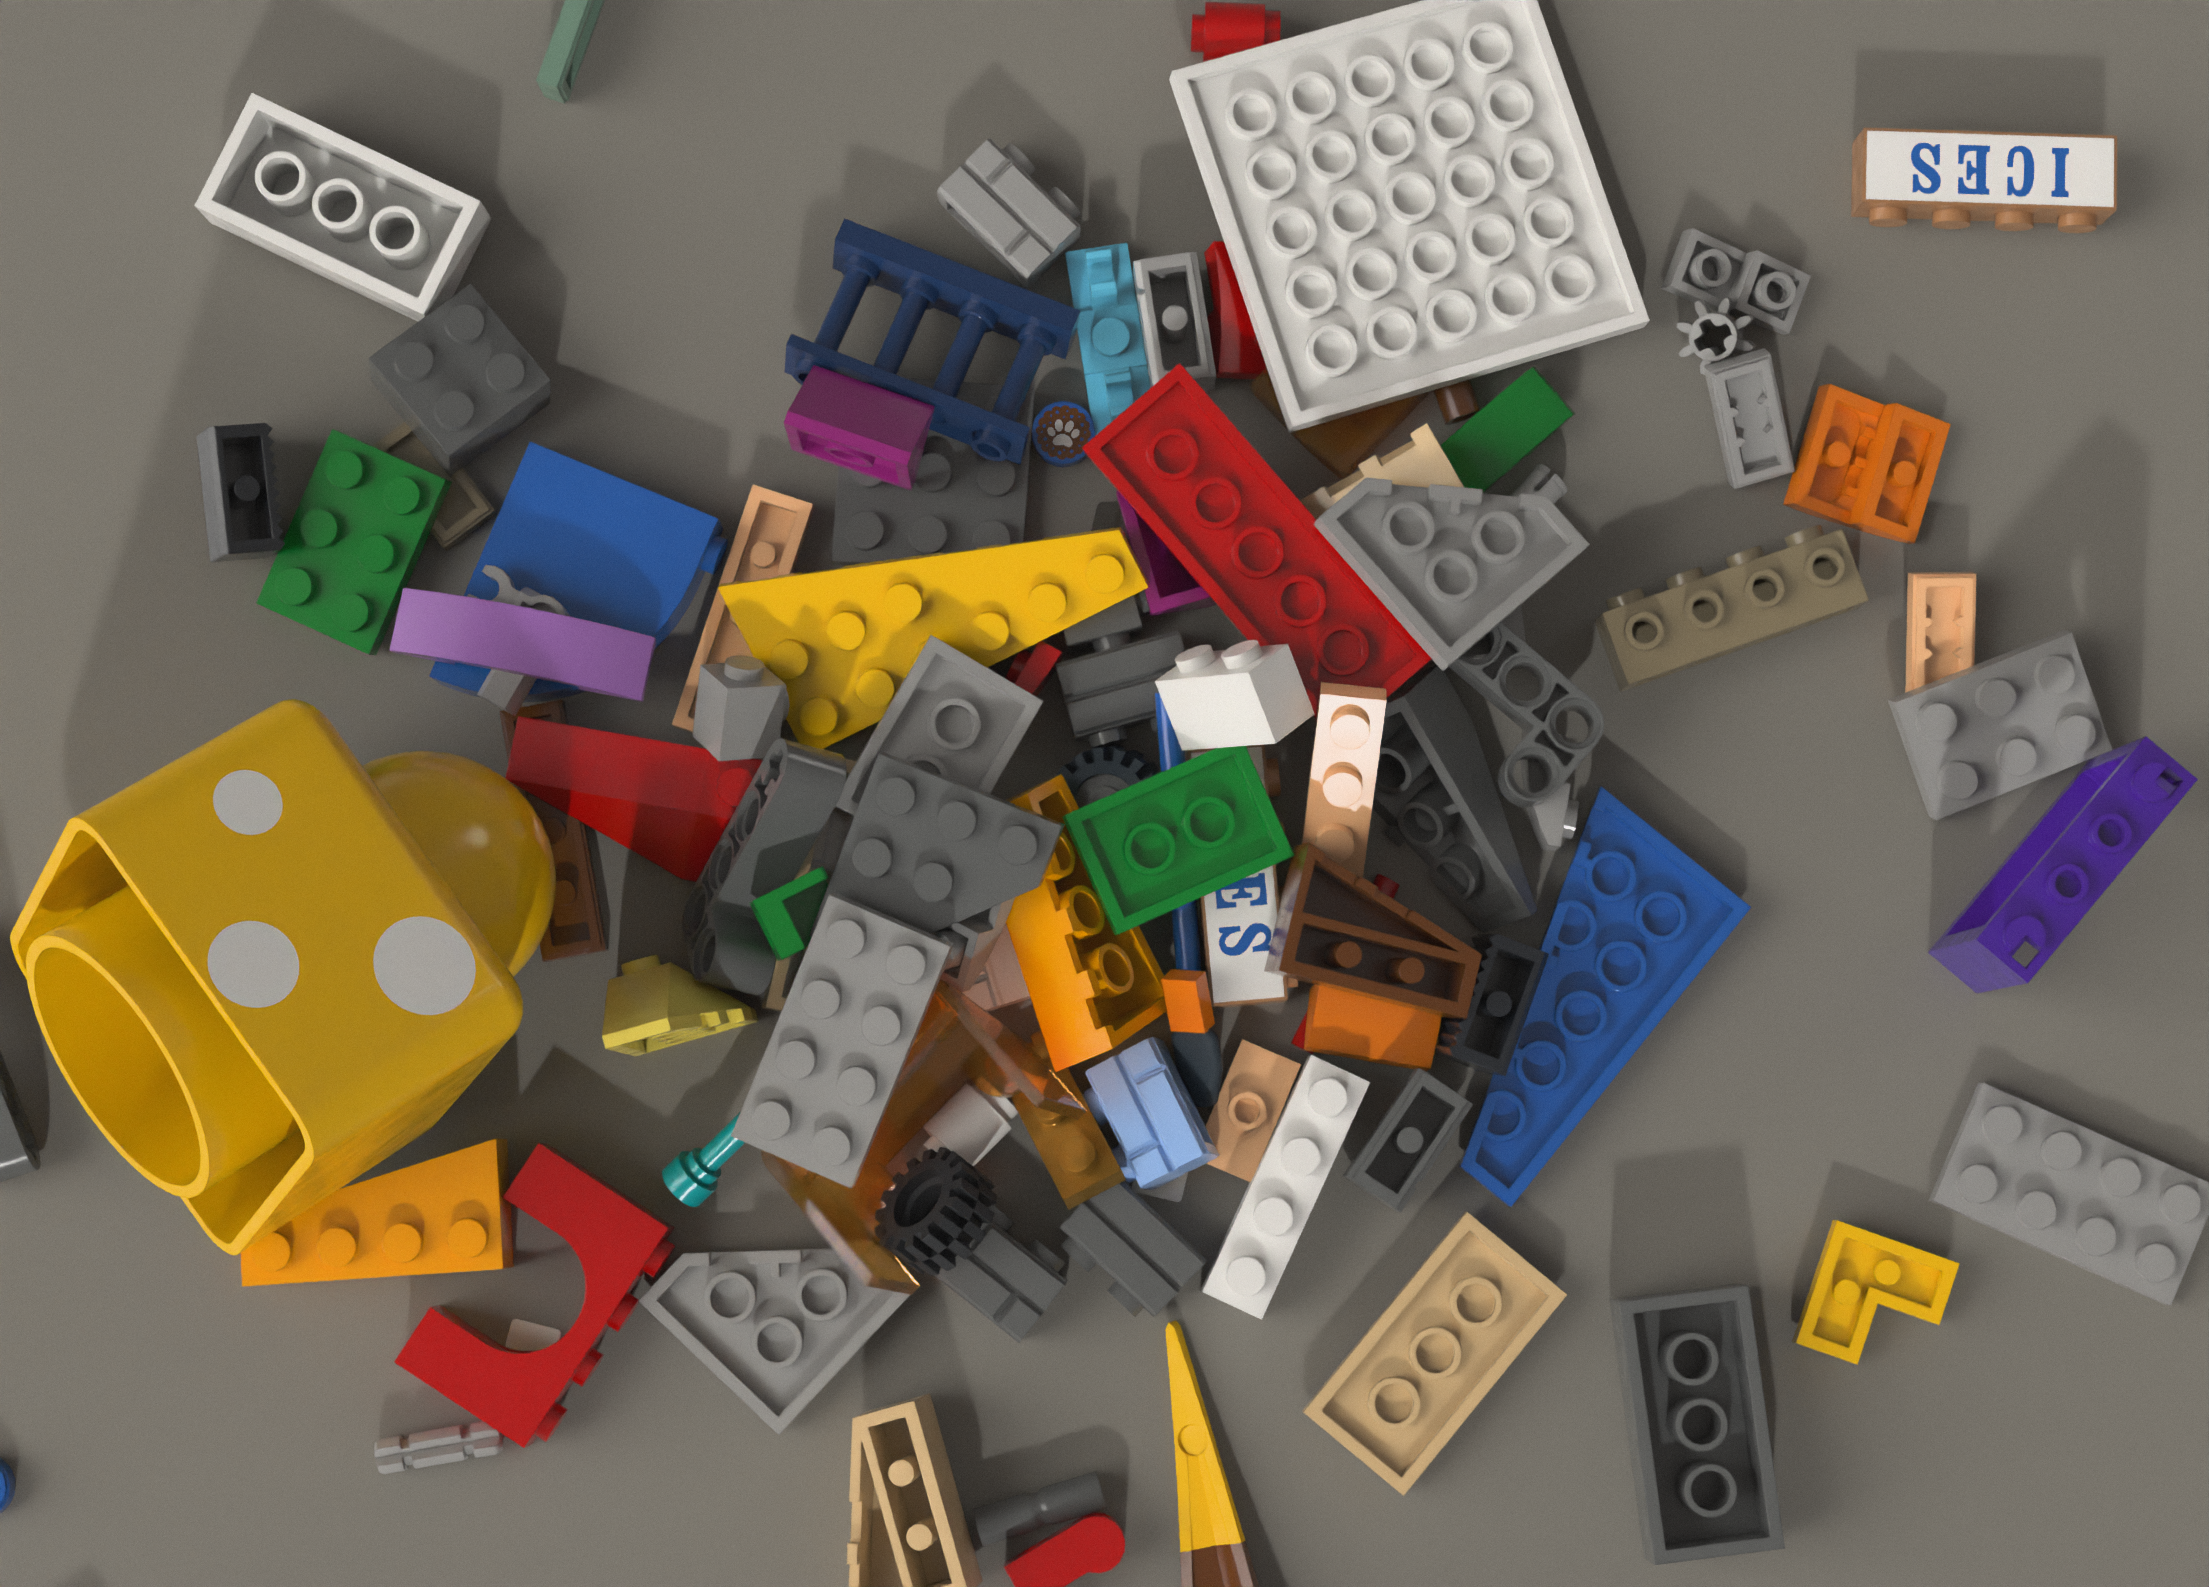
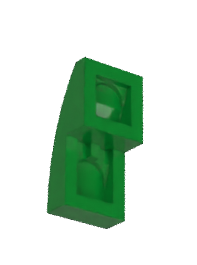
(1506, 430)

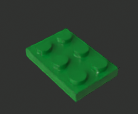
(353, 542)
(1177, 836)

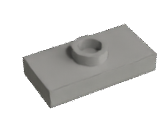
(1749, 418)

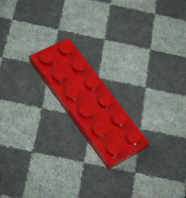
(1250, 539)

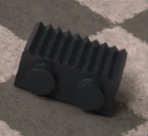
(239, 492)
(1498, 1005)

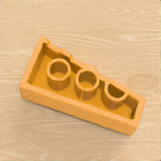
(1080, 976)
(402, 1223)

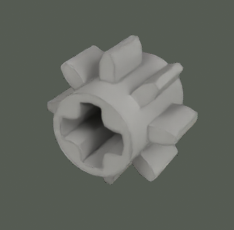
(1700, 328)

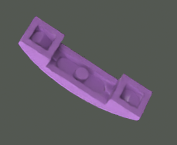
(523, 642)

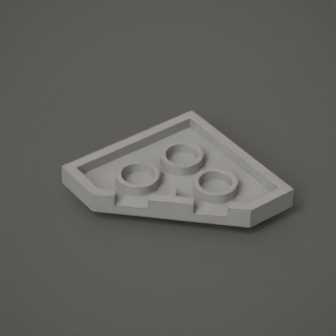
(1449, 555)
(770, 1321)

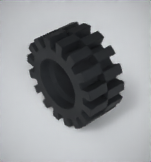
(935, 1211)

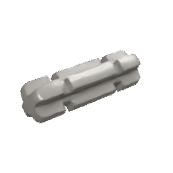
(437, 1447)

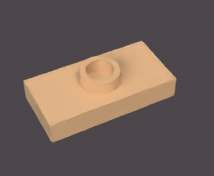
(1939, 625)
(1249, 1108)

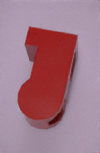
(1083, 1546)

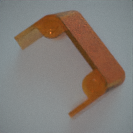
(951, 1046)

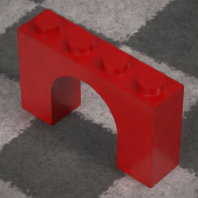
(521, 1388)

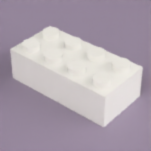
(342, 210)

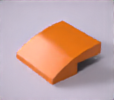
(1866, 464)
(1369, 1029)

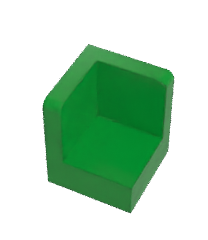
(790, 912)

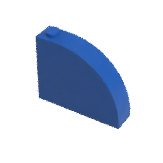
(595, 548)

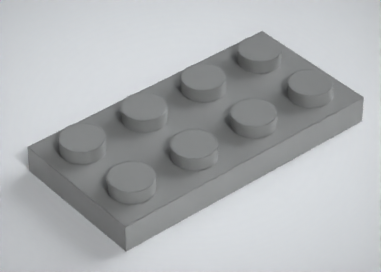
(842, 1039)
(2073, 1193)

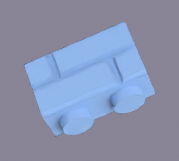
(1149, 1114)

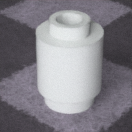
(970, 1123)

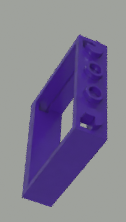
(2063, 865)

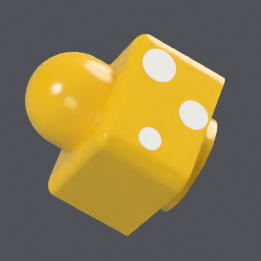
(283, 959)

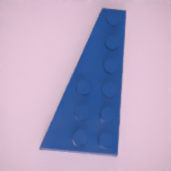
(1621, 952)

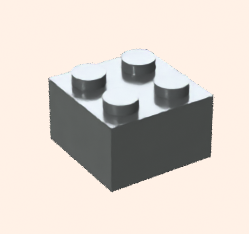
(460, 380)

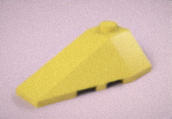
(665, 1007)

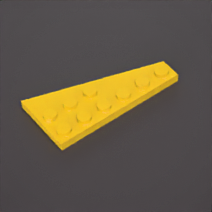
(856, 630)

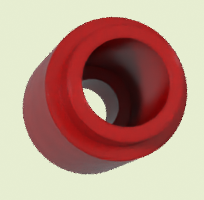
(1233, 28)

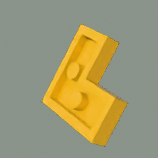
(1857, 1275)

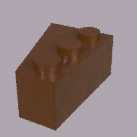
(1364, 943)

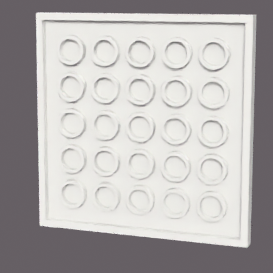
(1407, 203)

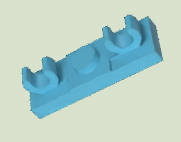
(1108, 330)

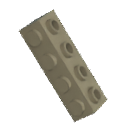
(1731, 608)

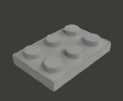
(948, 720)
(2000, 724)

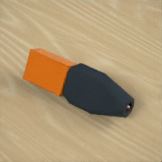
(1193, 1038)

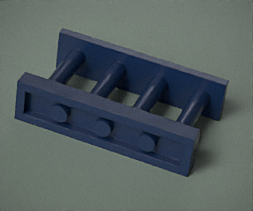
(972, 296)

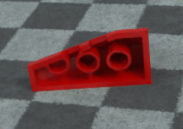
(636, 790)

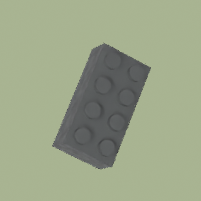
(1696, 1424)

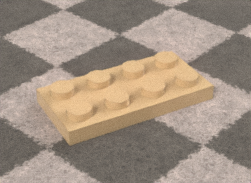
(1434, 1353)

